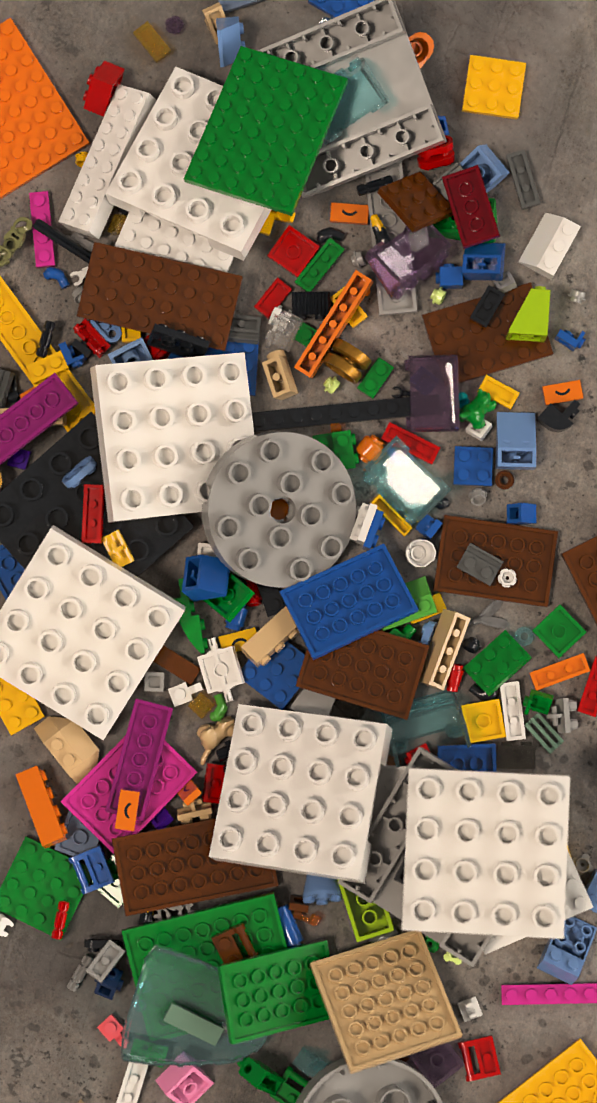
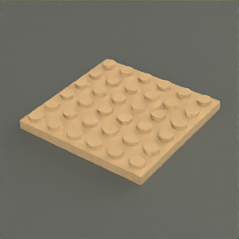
(385, 1000)

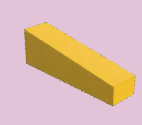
(391, 515)

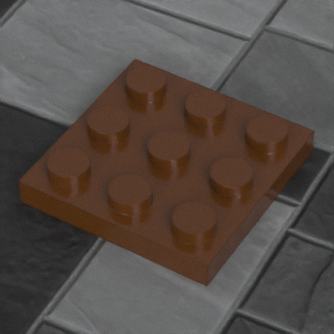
(416, 201)

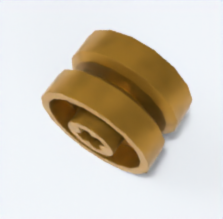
(346, 361)

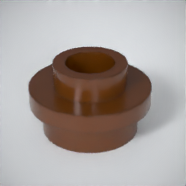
(508, 475)

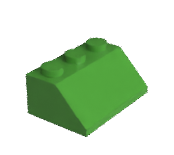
(424, 600)

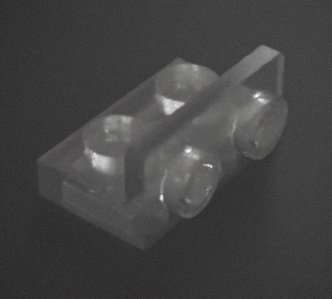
(284, 330)

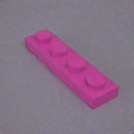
(42, 245)

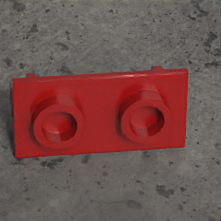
(92, 337)

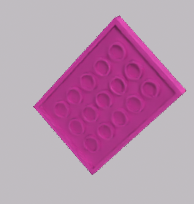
(90, 796)

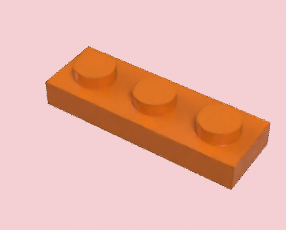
(559, 671)

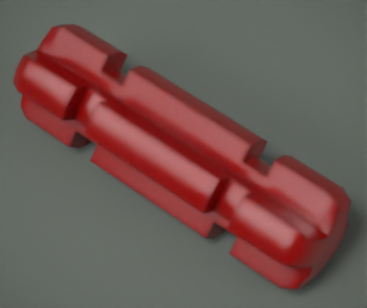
(60, 920)

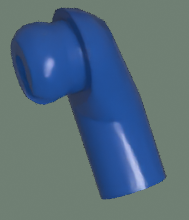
(54, 273)

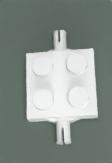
(220, 669)

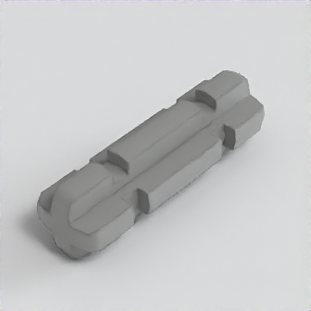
(79, 973)

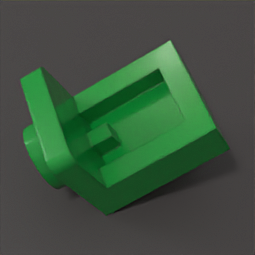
(537, 702)

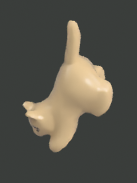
(213, 735)

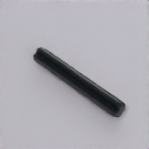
(62, 240)

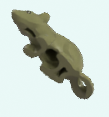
(14, 240)

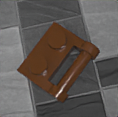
(228, 947)

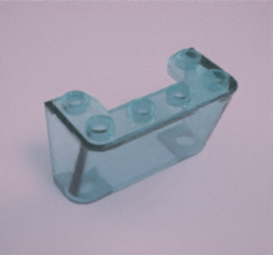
(360, 97)
(404, 482)

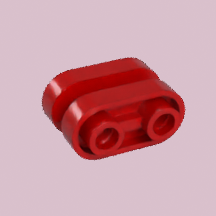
(437, 156)

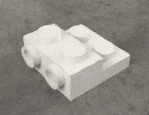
(363, 522)

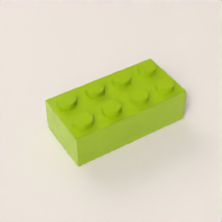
(365, 917)

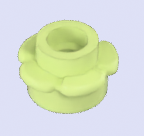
(438, 296)
(331, 384)

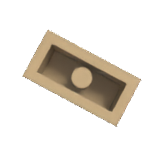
(280, 377)

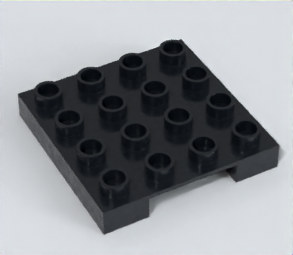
(41, 500)

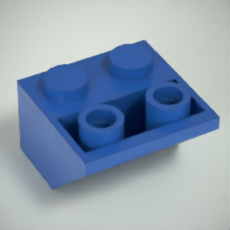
(484, 262)
(205, 578)

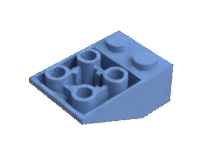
(515, 441)
(566, 956)

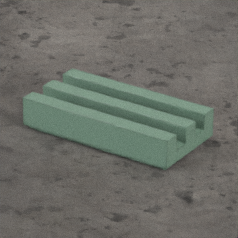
(537, 737)

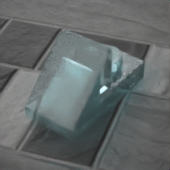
(309, 1062)

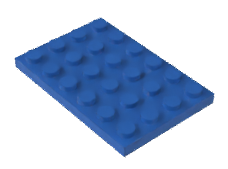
(348, 601)

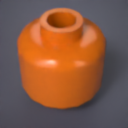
(369, 447)

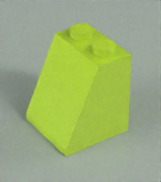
(532, 318)

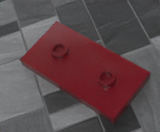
(470, 206)

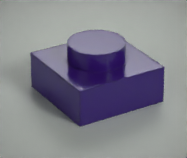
(20, 459)
(162, 819)

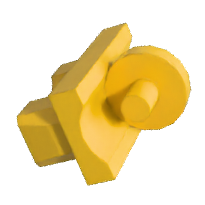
(117, 548)

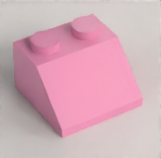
(184, 1083)

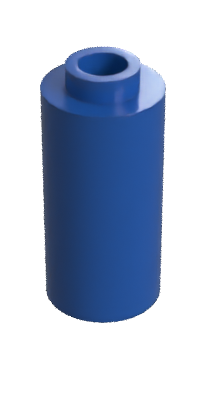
(290, 928)

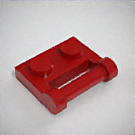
(485, 1055)

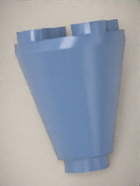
(321, 890)

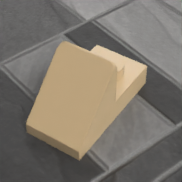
(210, 14)

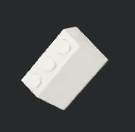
(549, 244)

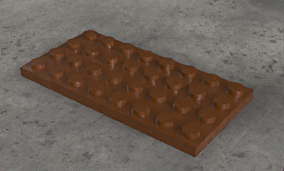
(147, 290)
(175, 869)

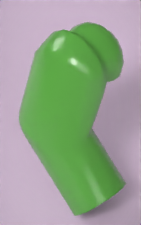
(221, 708)

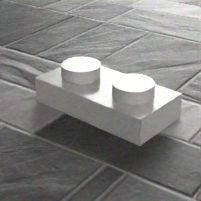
(105, 961)

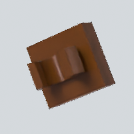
(297, 905)

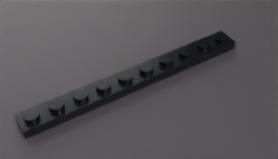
(331, 414)

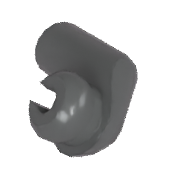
(384, 936)

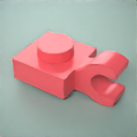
(111, 1029)

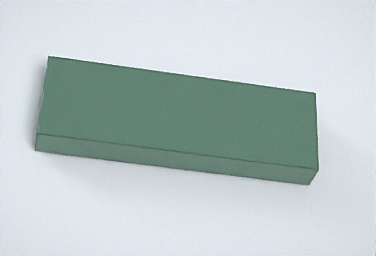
(193, 1023)

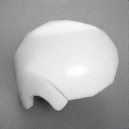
(420, 552)

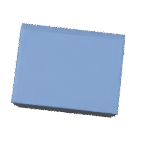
(132, 352)

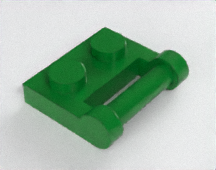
(286, 1092)

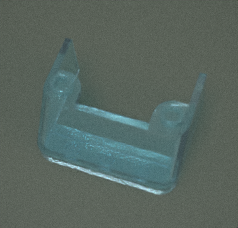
(427, 716)

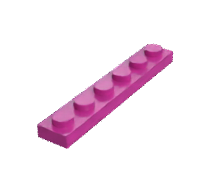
(548, 993)

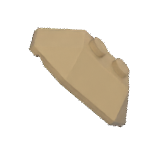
(69, 746)

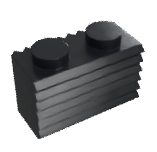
(311, 305)

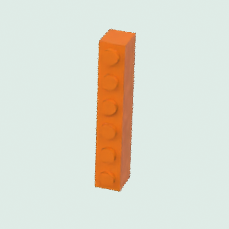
(334, 324)

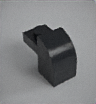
(556, 421)

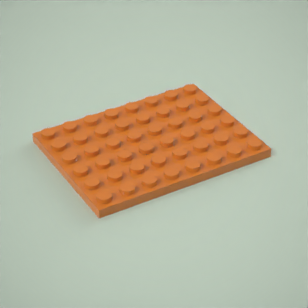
(34, 119)

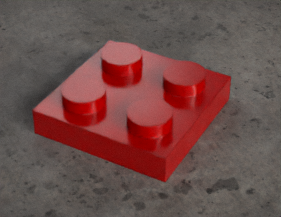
(293, 251)

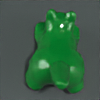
(477, 408)

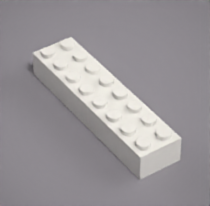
(87, 204)

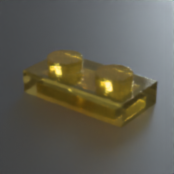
(152, 42)

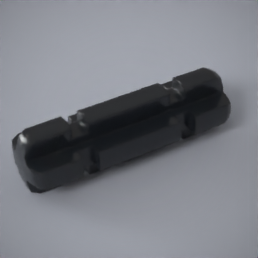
(373, 186)
(45, 339)

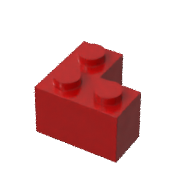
(102, 87)

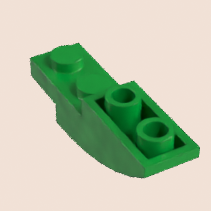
(192, 624)

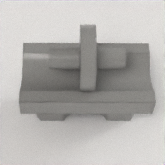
(561, 715)

